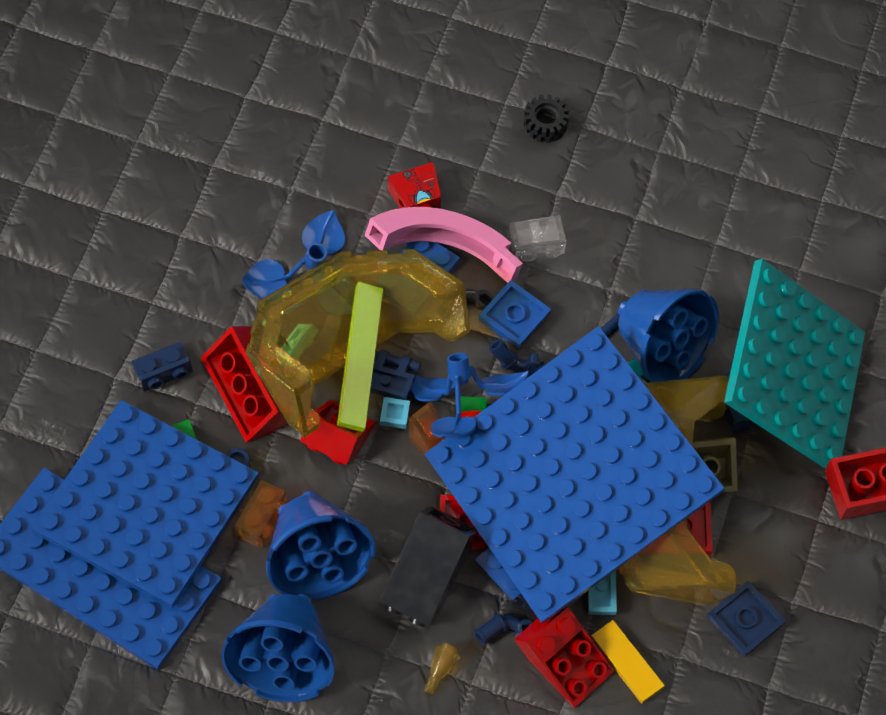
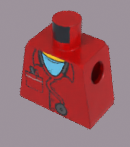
(415, 187)

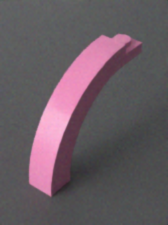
(448, 228)

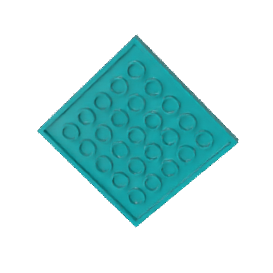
(795, 365)

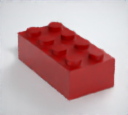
(858, 483)

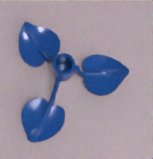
(320, 237)
(458, 374)

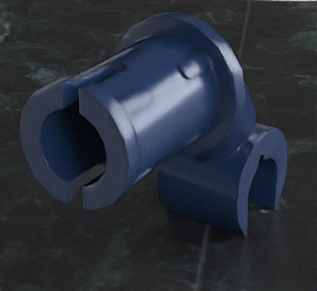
(511, 361)
(500, 624)

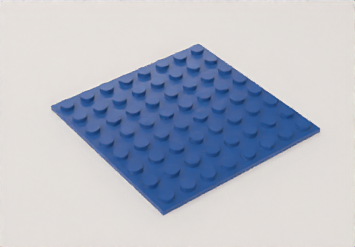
(573, 474)

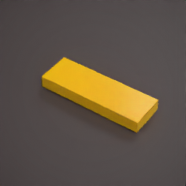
(627, 662)

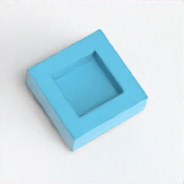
(394, 413)

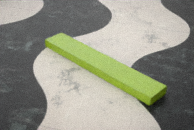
(360, 357)

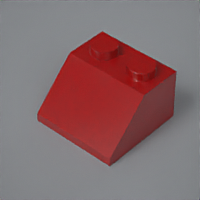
(335, 441)

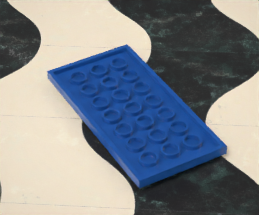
(89, 594)

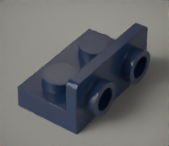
(162, 366)

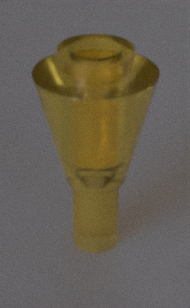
(443, 660)

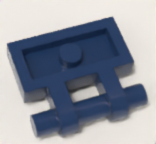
(392, 382)

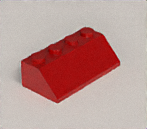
(241, 385)

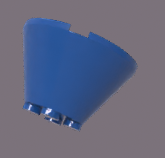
(669, 331)
(317, 548)
(280, 650)

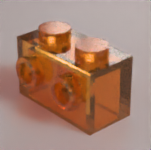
(260, 514)

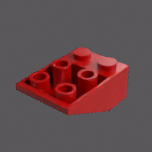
(565, 655)

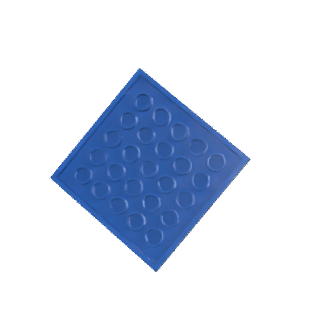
(145, 503)

